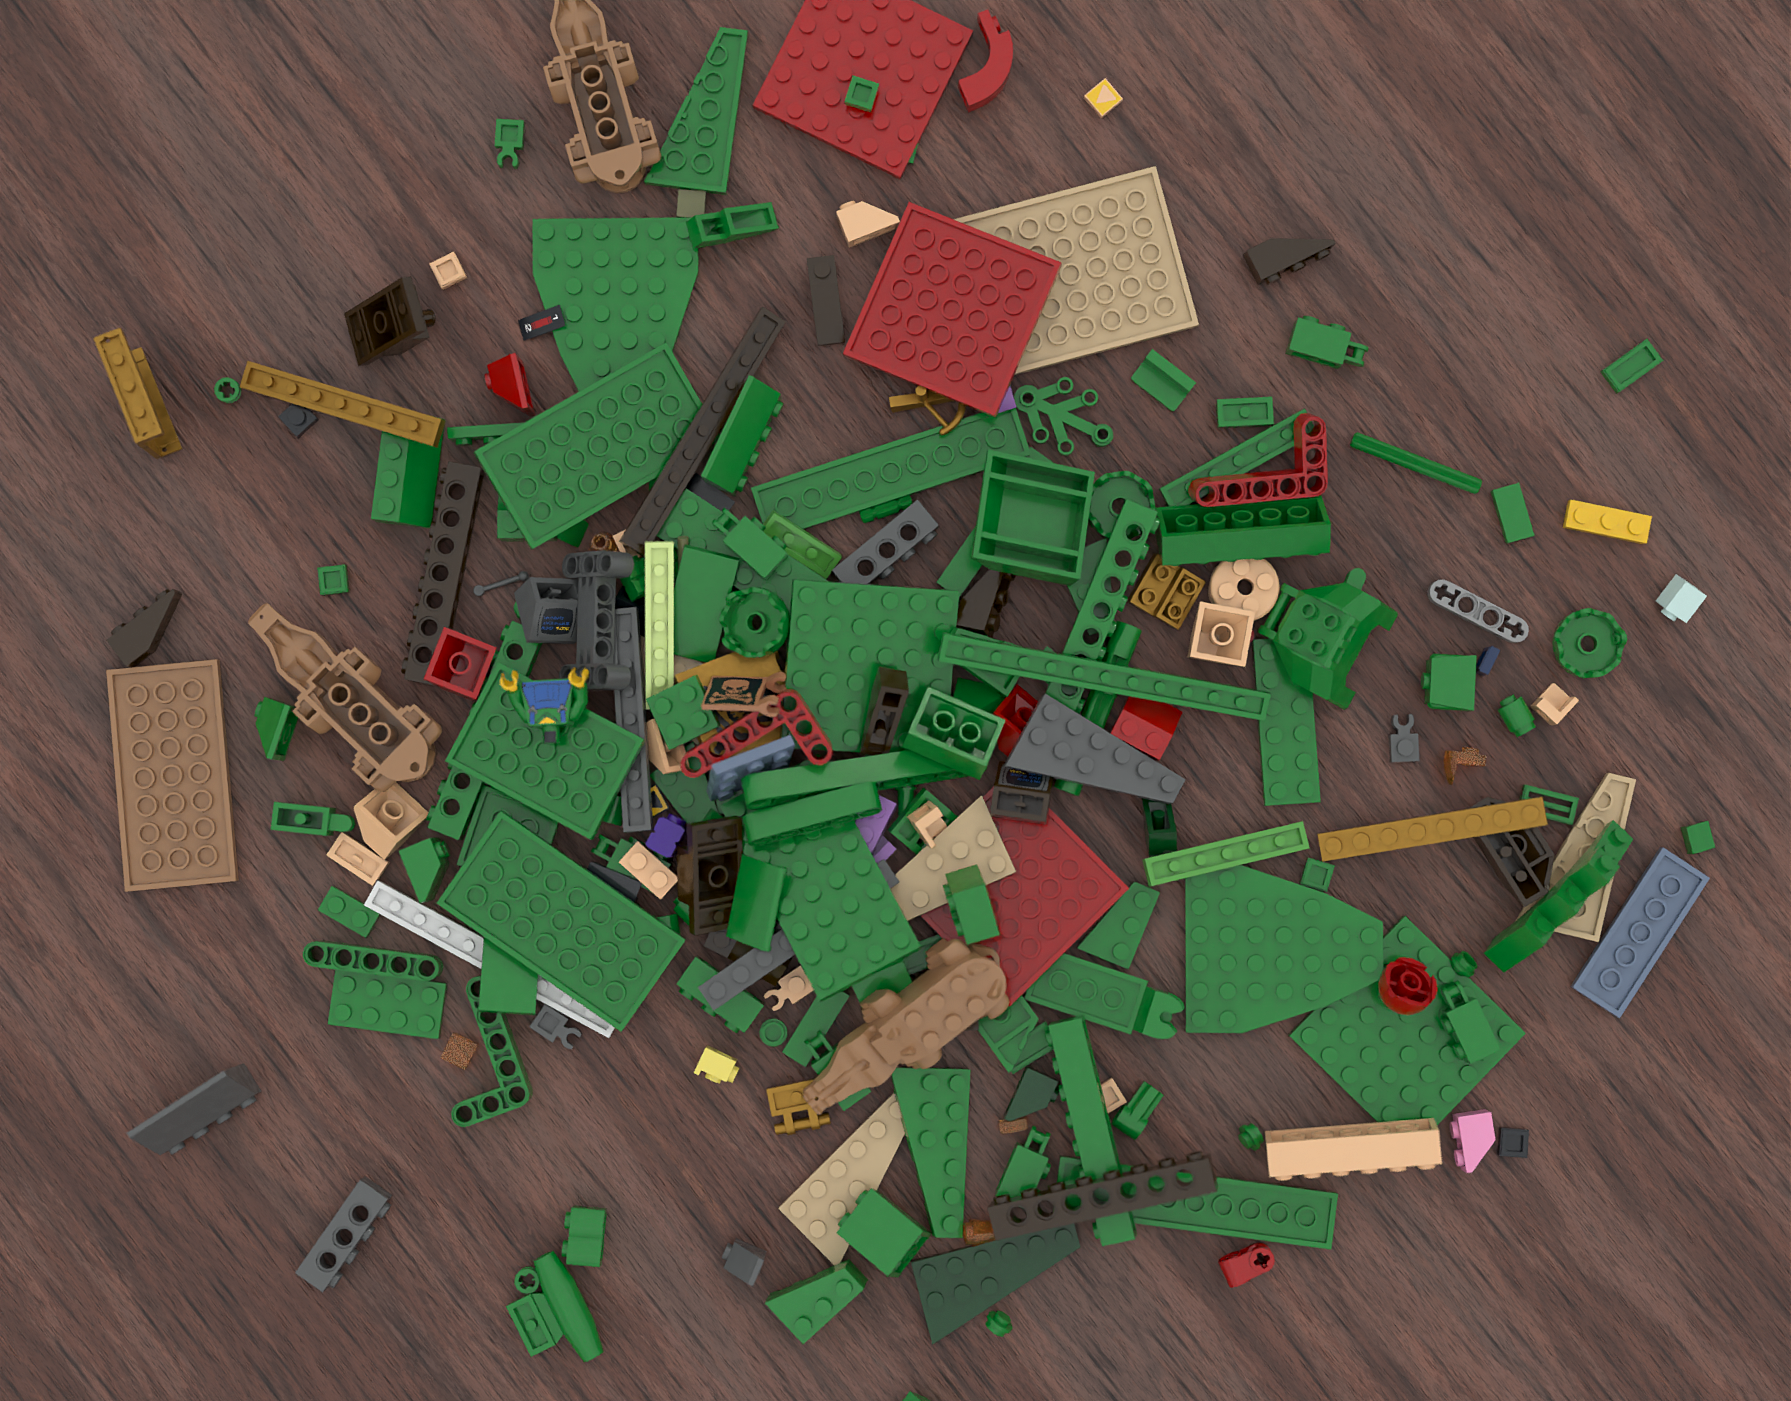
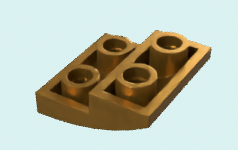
(1166, 592)

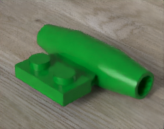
(555, 1312)

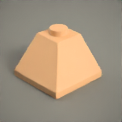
(1221, 634)
(388, 819)

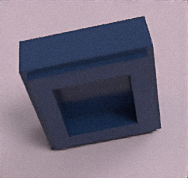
(1486, 660)

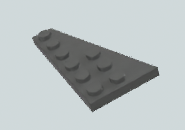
(1078, 751)

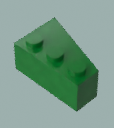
(816, 1300)

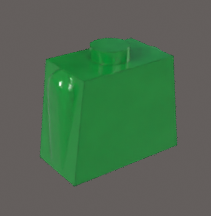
(1450, 682)

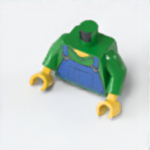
(548, 702)

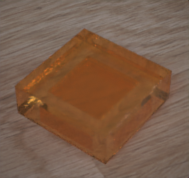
(459, 1051)
(1012, 1126)

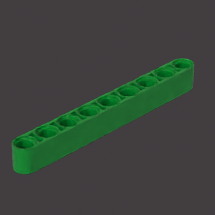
(800, 782)

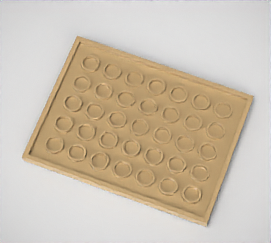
(1117, 270)

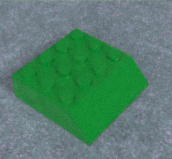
(1032, 518)

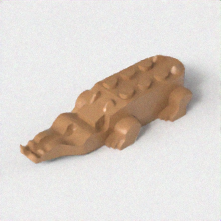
(593, 78)
(343, 696)
(914, 1022)

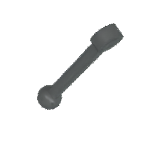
(480, 590)

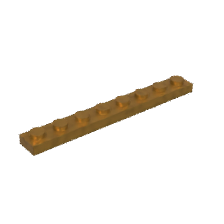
(342, 404)
(1432, 829)

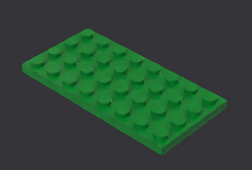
(591, 446)
(833, 904)
(561, 921)

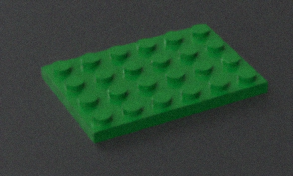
(563, 780)

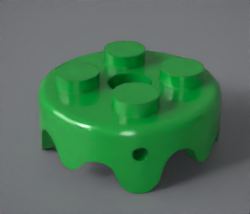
(1110, 488)
(738, 618)
(1607, 637)

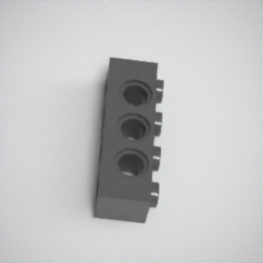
(915, 517)
(314, 1267)

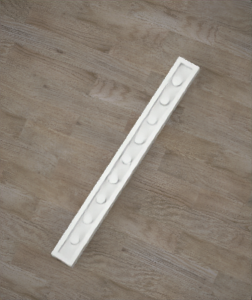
(467, 946)

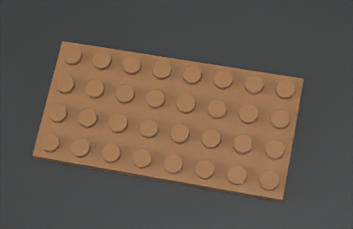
(172, 775)

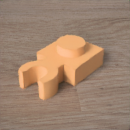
(793, 986)

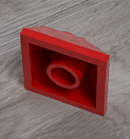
(510, 382)
(1016, 712)

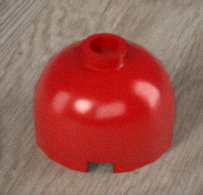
(1406, 986)

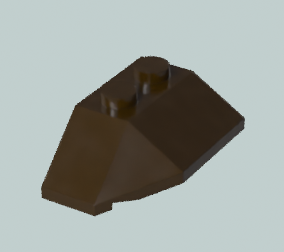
(1519, 859)

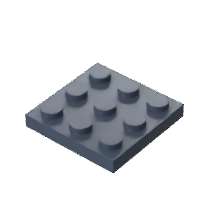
(727, 774)

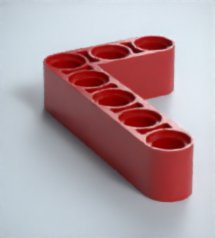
(1272, 479)
(757, 730)

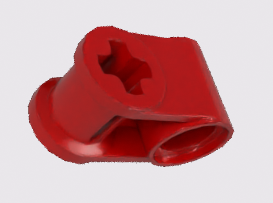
(1243, 1264)

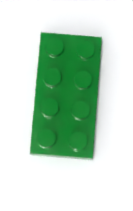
(387, 1004)

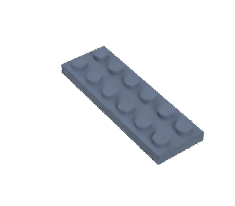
(1640, 932)

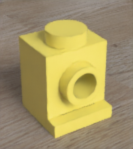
(717, 1065)

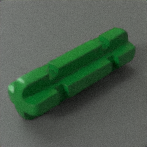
(885, 509)

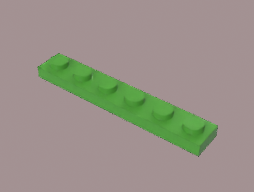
(1225, 853)

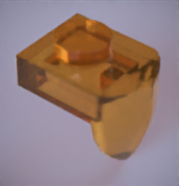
(1468, 757)

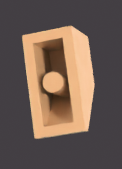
(864, 222)
(664, 759)

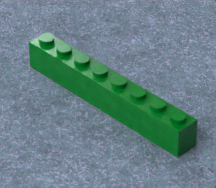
(1088, 1118)

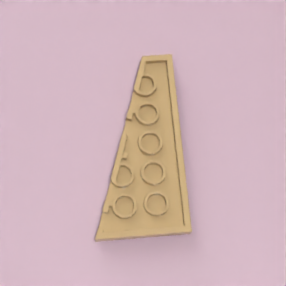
(1608, 803)
(964, 843)
(842, 1177)

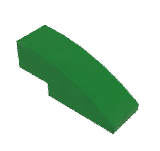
(731, 224)

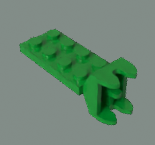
(1106, 997)

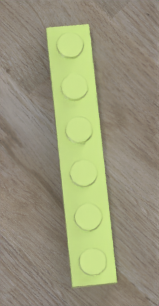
(659, 617)

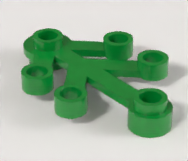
(1060, 414)

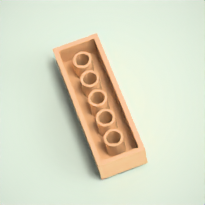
(1353, 1148)

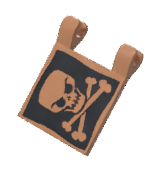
(743, 693)

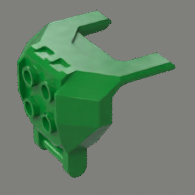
(1324, 635)

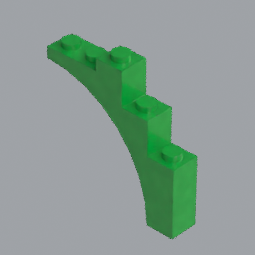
(1562, 901)

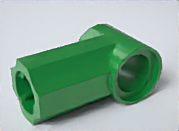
(1134, 1115)

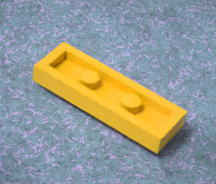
(1607, 521)

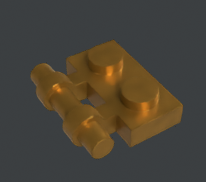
(789, 1099)

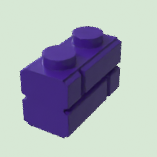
(667, 835)

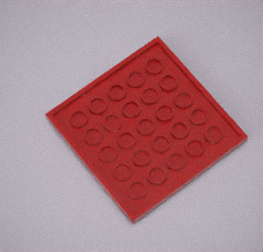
(878, 40)
(952, 309)
(1045, 904)

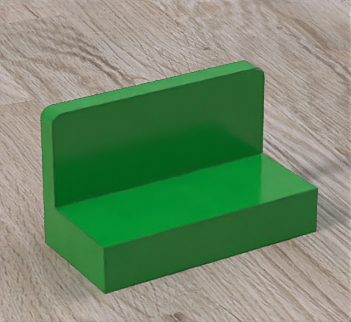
(1162, 380)

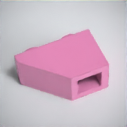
(1473, 1136)

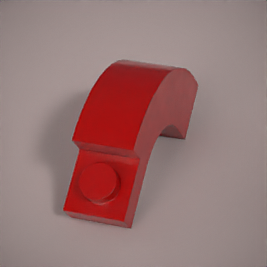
(988, 82)

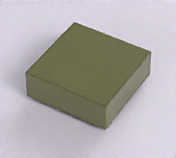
(690, 203)

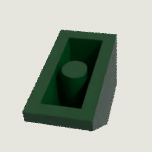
(1159, 827)
(1031, 1094)

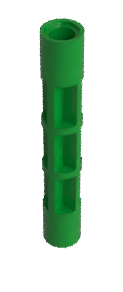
(1099, 703)

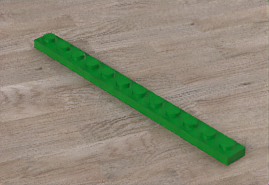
(1103, 676)

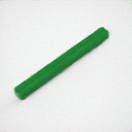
(1416, 463)

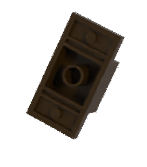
(388, 322)
(709, 872)

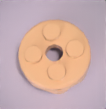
(1261, 575)

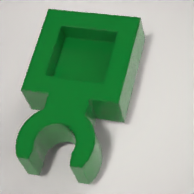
(509, 137)

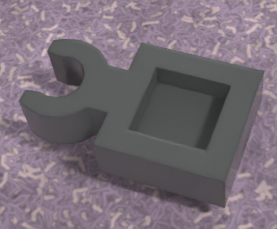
(1403, 745)
(551, 1024)

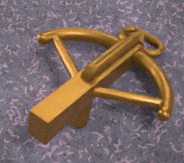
(926, 398)

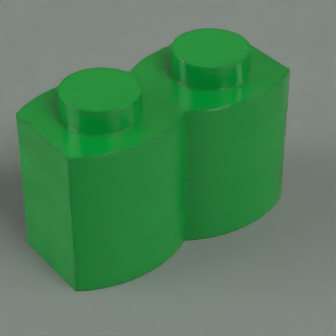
(585, 1236)

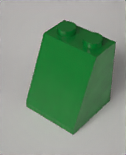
(883, 1232)

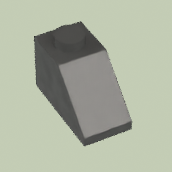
(743, 1260)

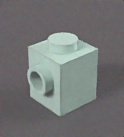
(1680, 599)

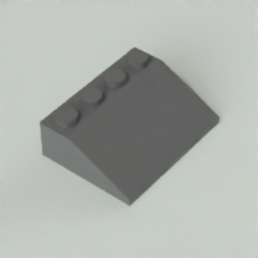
(197, 1110)

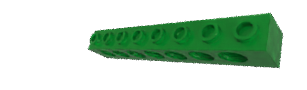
(1130, 514)
(438, 816)

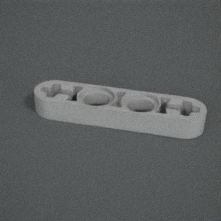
(1475, 616)

